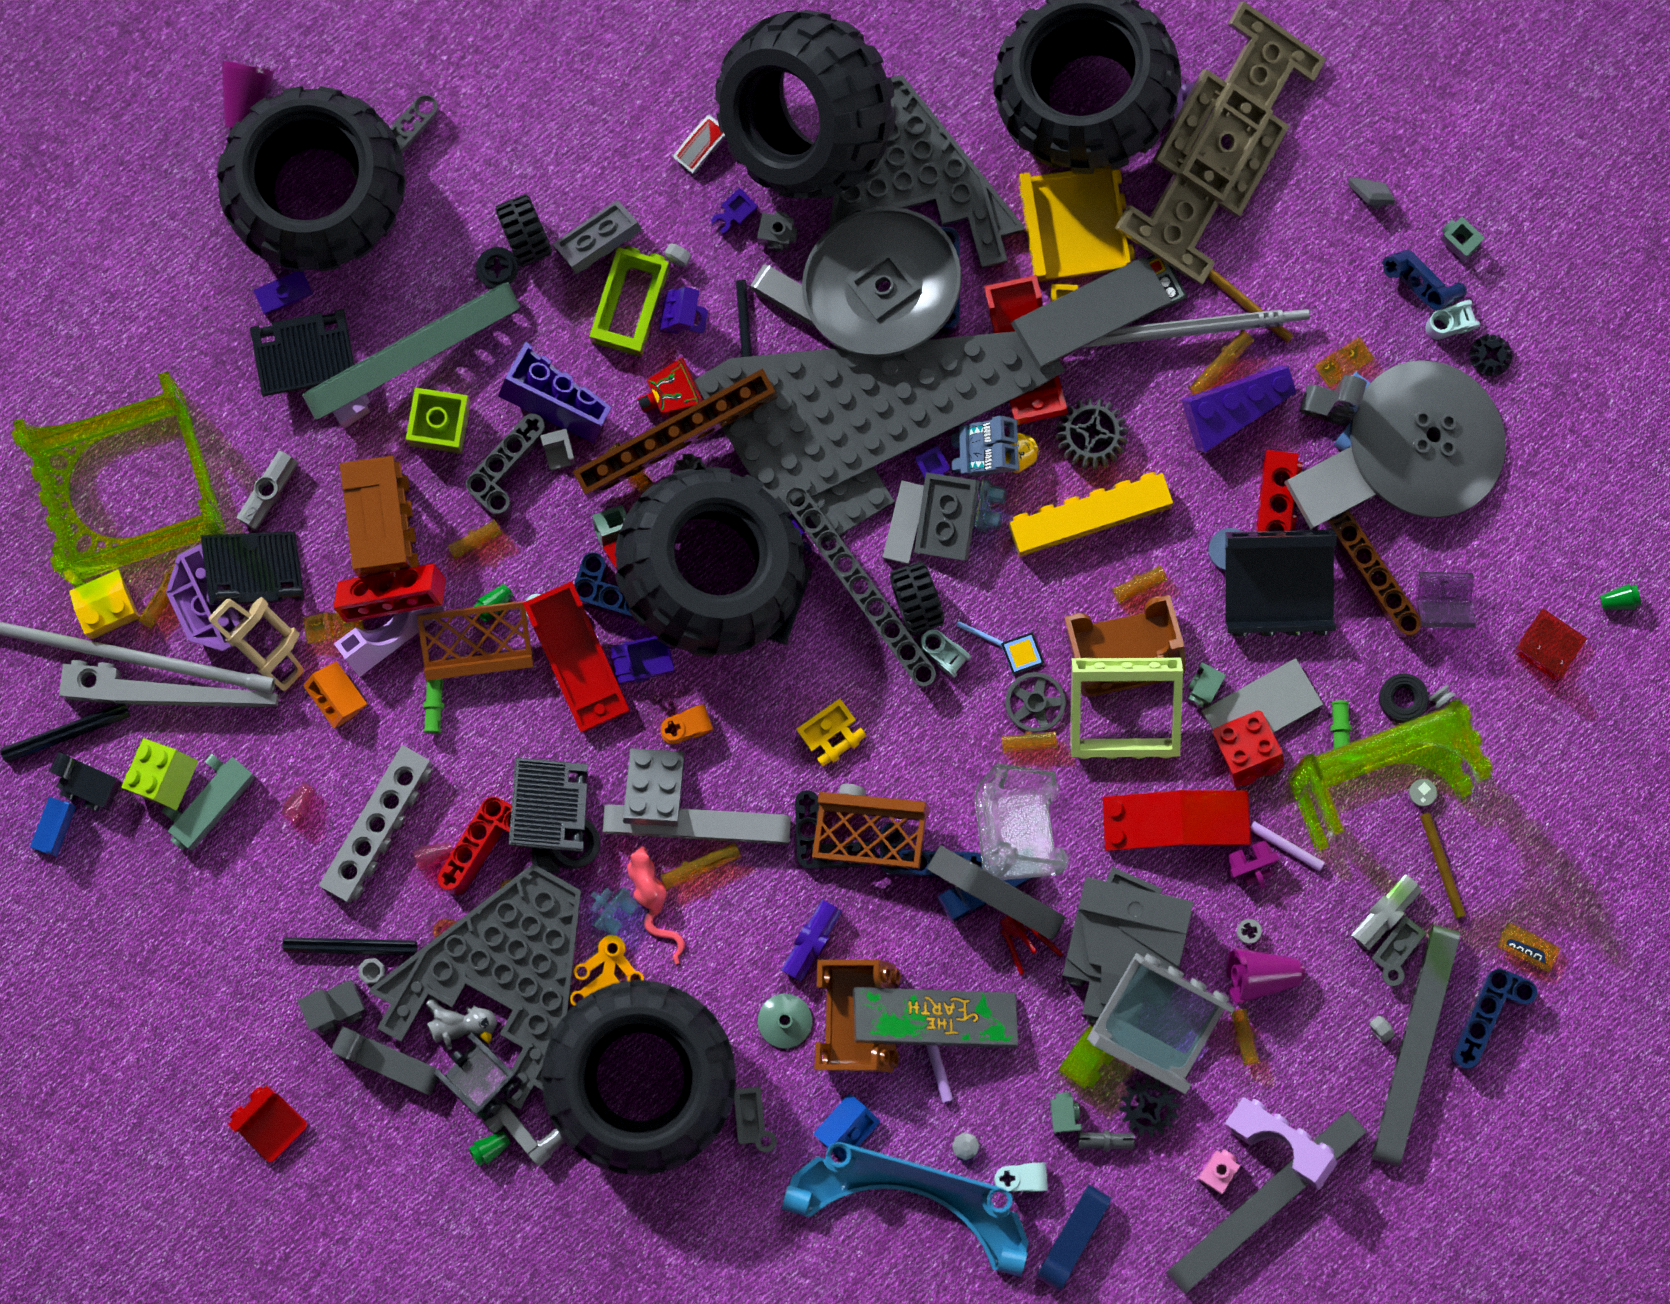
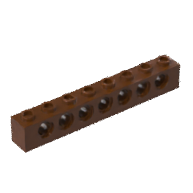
(675, 434)

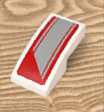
(700, 144)

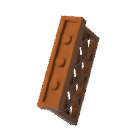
(477, 663)
(878, 808)

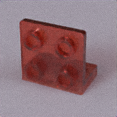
(1549, 645)

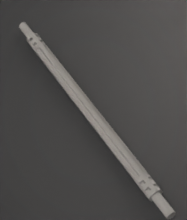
(1201, 326)

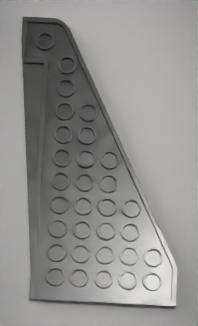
(857, 411)

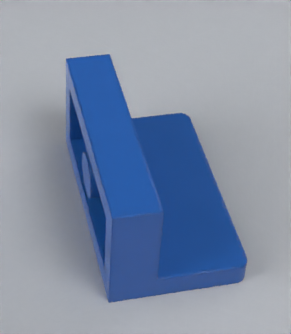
(53, 826)
(847, 1124)

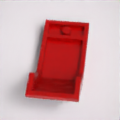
(1005, 304)
(576, 657)
(1177, 819)

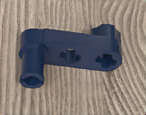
(1433, 292)

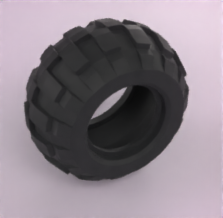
(1075, 29)
(849, 95)
(301, 122)
(674, 608)
(572, 1087)

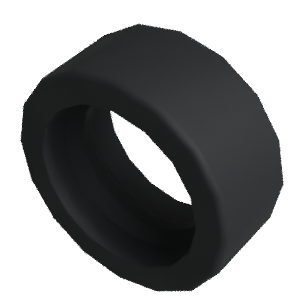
(593, 849)

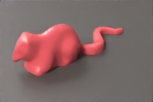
(652, 895)

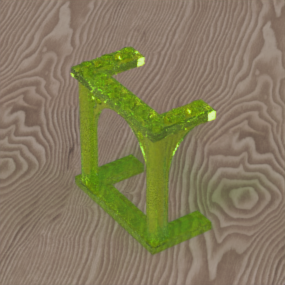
(48, 441)
(1431, 741)

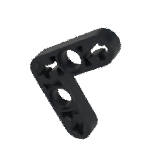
(825, 847)

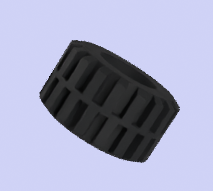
(523, 230)
(917, 598)

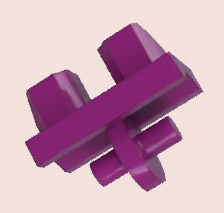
(1264, 858)

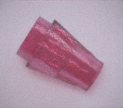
(297, 805)
(431, 856)

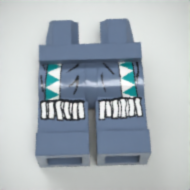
(984, 447)

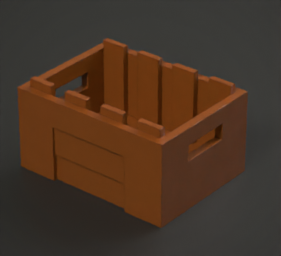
(378, 516)

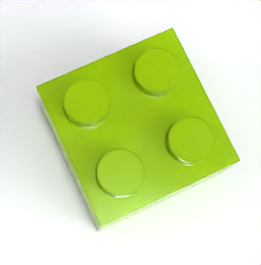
(438, 420)
(159, 774)

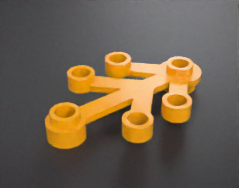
(607, 977)

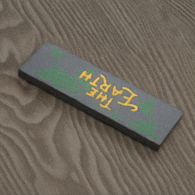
(935, 1017)

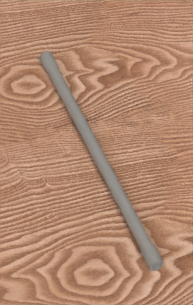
(250, 681)

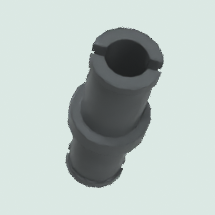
(1105, 1140)

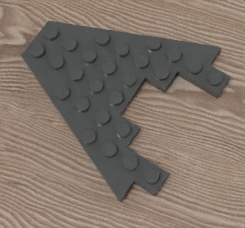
(927, 167)
(511, 949)

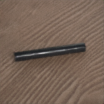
(743, 316)

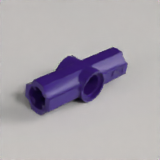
(811, 940)

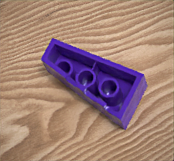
(553, 395)
(1230, 407)

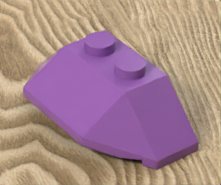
(191, 603)

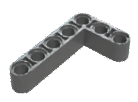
(996, 892)

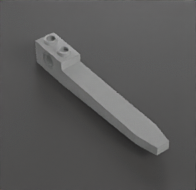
(113, 690)

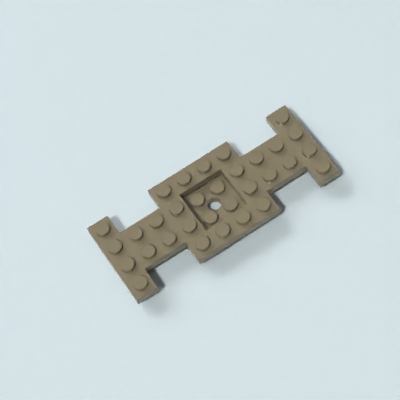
(1209, 172)

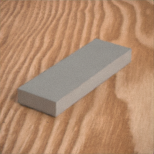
(904, 523)

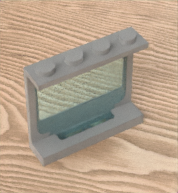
(1158, 1020)

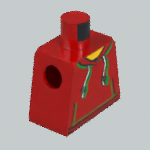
(671, 390)

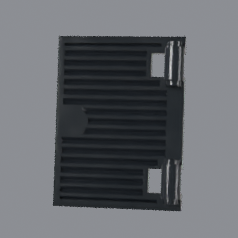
(301, 352)
(252, 567)
(548, 804)

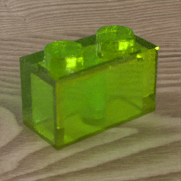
(1084, 1062)

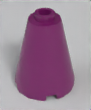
(242, 89)
(1261, 974)

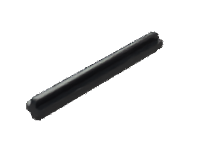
(65, 732)
(349, 946)

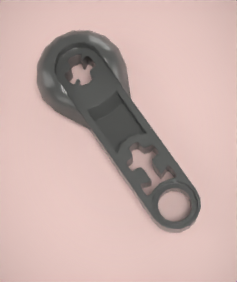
(406, 138)

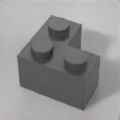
(332, 1007)

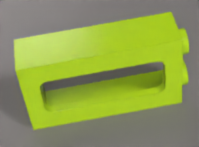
(623, 261)

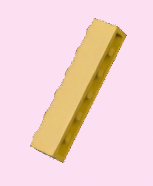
(1091, 514)

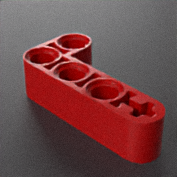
(479, 848)

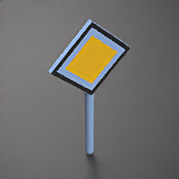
(1021, 652)

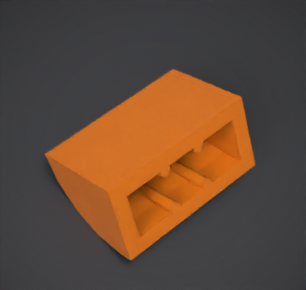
(334, 694)

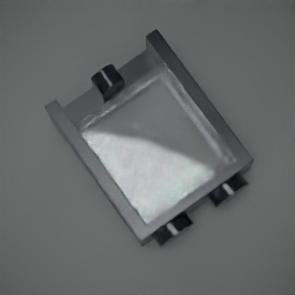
(480, 1079)

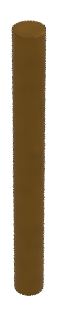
(1245, 302)
(1442, 865)

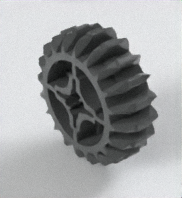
(1103, 435)

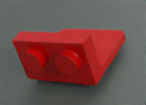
(1249, 748)
(267, 1123)

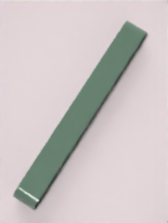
(411, 350)

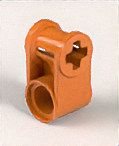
(692, 724)

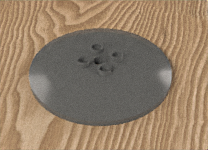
(874, 249)
(1401, 461)

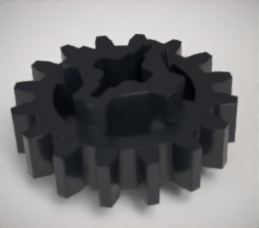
(1137, 1112)

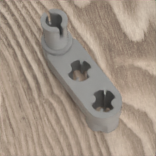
(537, 1150)

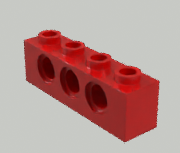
(1277, 464)
(389, 593)

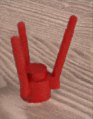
(1017, 929)

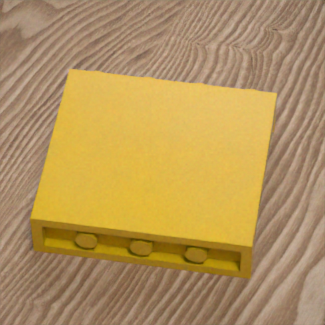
(1074, 223)

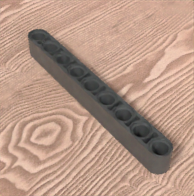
(850, 577)
(1415, 1045)
(1257, 1209)

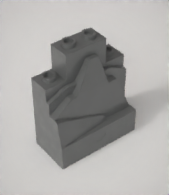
(1114, 926)

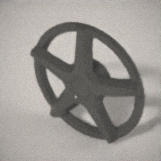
(1035, 702)

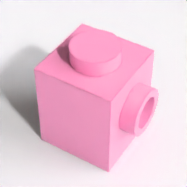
(1219, 1171)

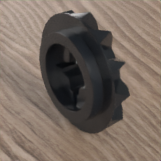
(488, 259)
(1490, 367)

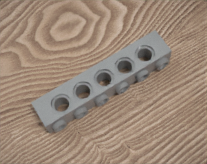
(403, 762)

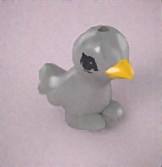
(452, 1025)

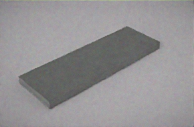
(1091, 312)

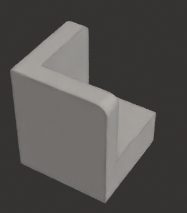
(558, 449)

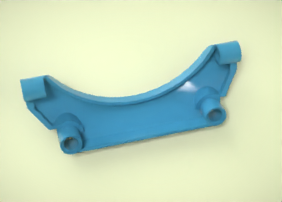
(969, 1199)

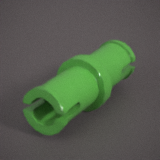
(433, 706)
(1340, 723)

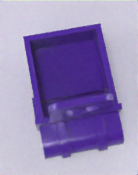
(680, 310)
(641, 660)

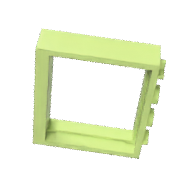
(1126, 670)

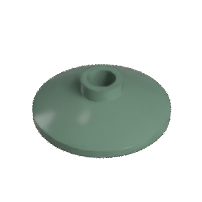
(788, 1035)

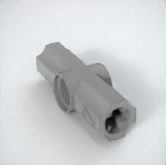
(277, 475)
(1386, 912)

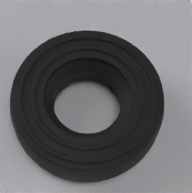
(1410, 682)

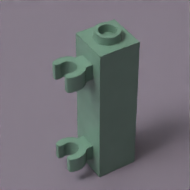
(210, 804)

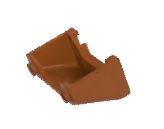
(1135, 636)

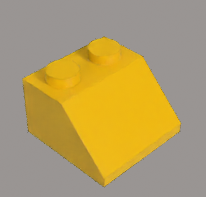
(103, 605)

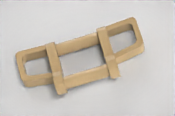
(235, 638)

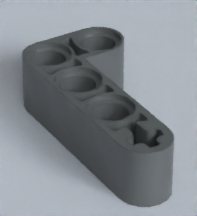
(1335, 405)
(511, 462)
(385, 1061)

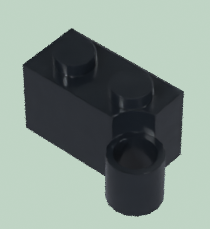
(84, 782)

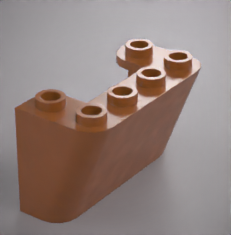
(840, 1049)

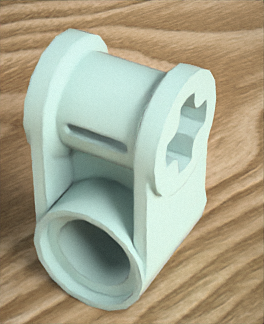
(1457, 320)
(945, 653)
(1028, 1177)

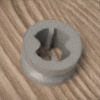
(1442, 696)
(1252, 923)

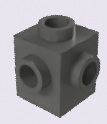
(777, 231)

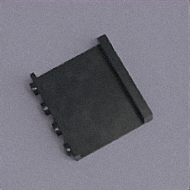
(1279, 582)

